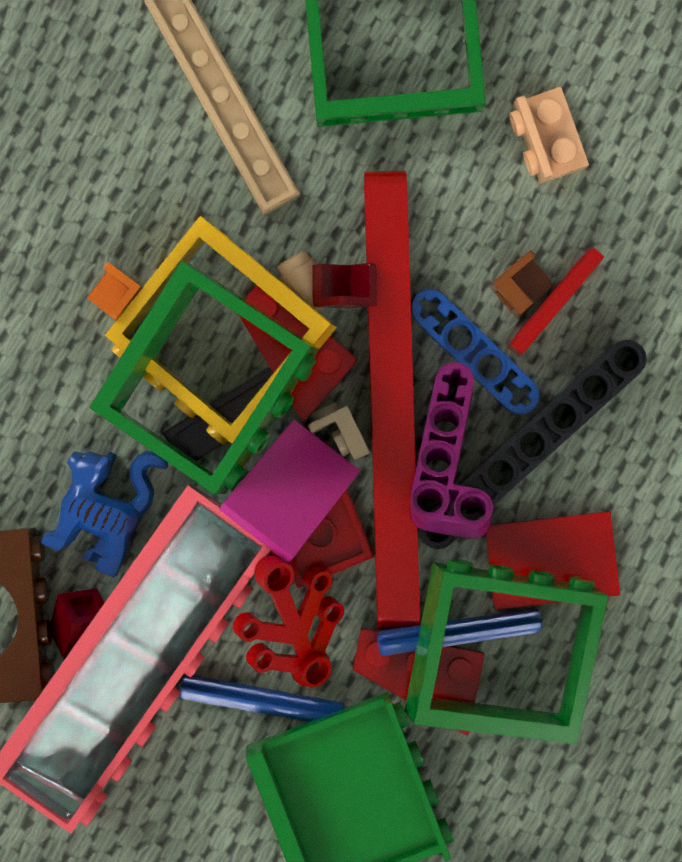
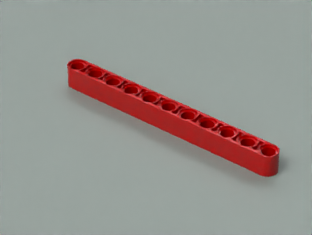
(392, 400)

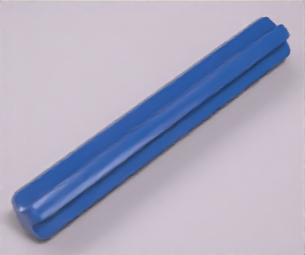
(464, 631)
(256, 699)

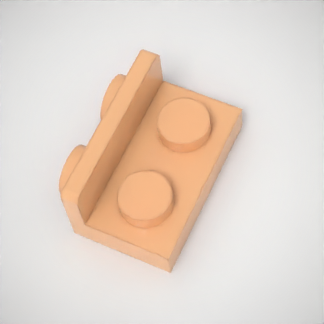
(548, 134)

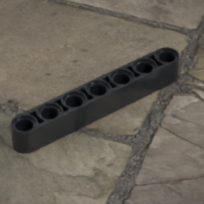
(550, 435)

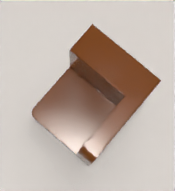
(521, 284)

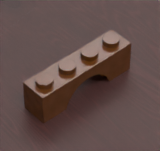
(24, 662)

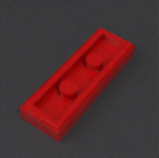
(555, 301)

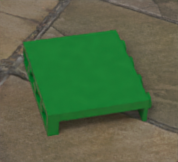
(349, 788)

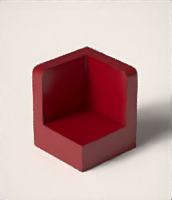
(344, 285)
(72, 616)

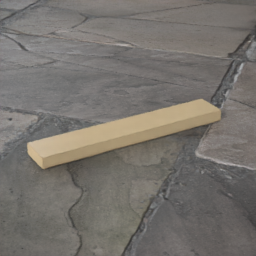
(224, 102)

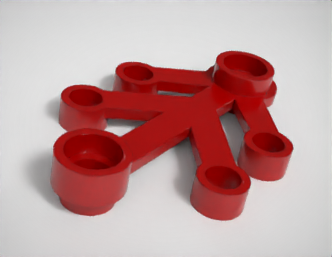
(311, 663)

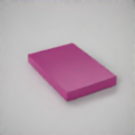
(290, 491)

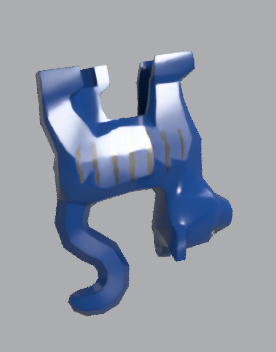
(102, 514)

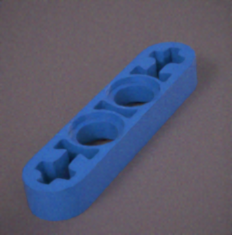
(479, 347)

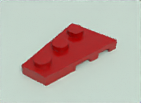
(332, 358)
(456, 674)

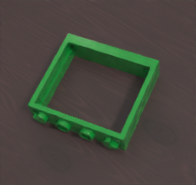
(401, 105)
(149, 341)
(495, 719)

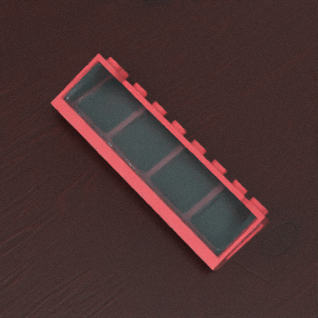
(131, 661)

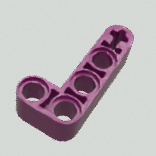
(448, 448)

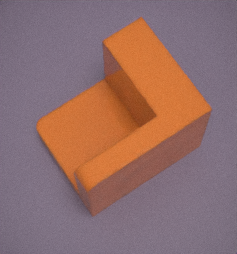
(114, 291)

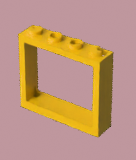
(159, 375)

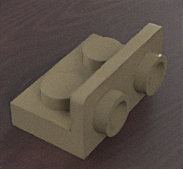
(348, 436)

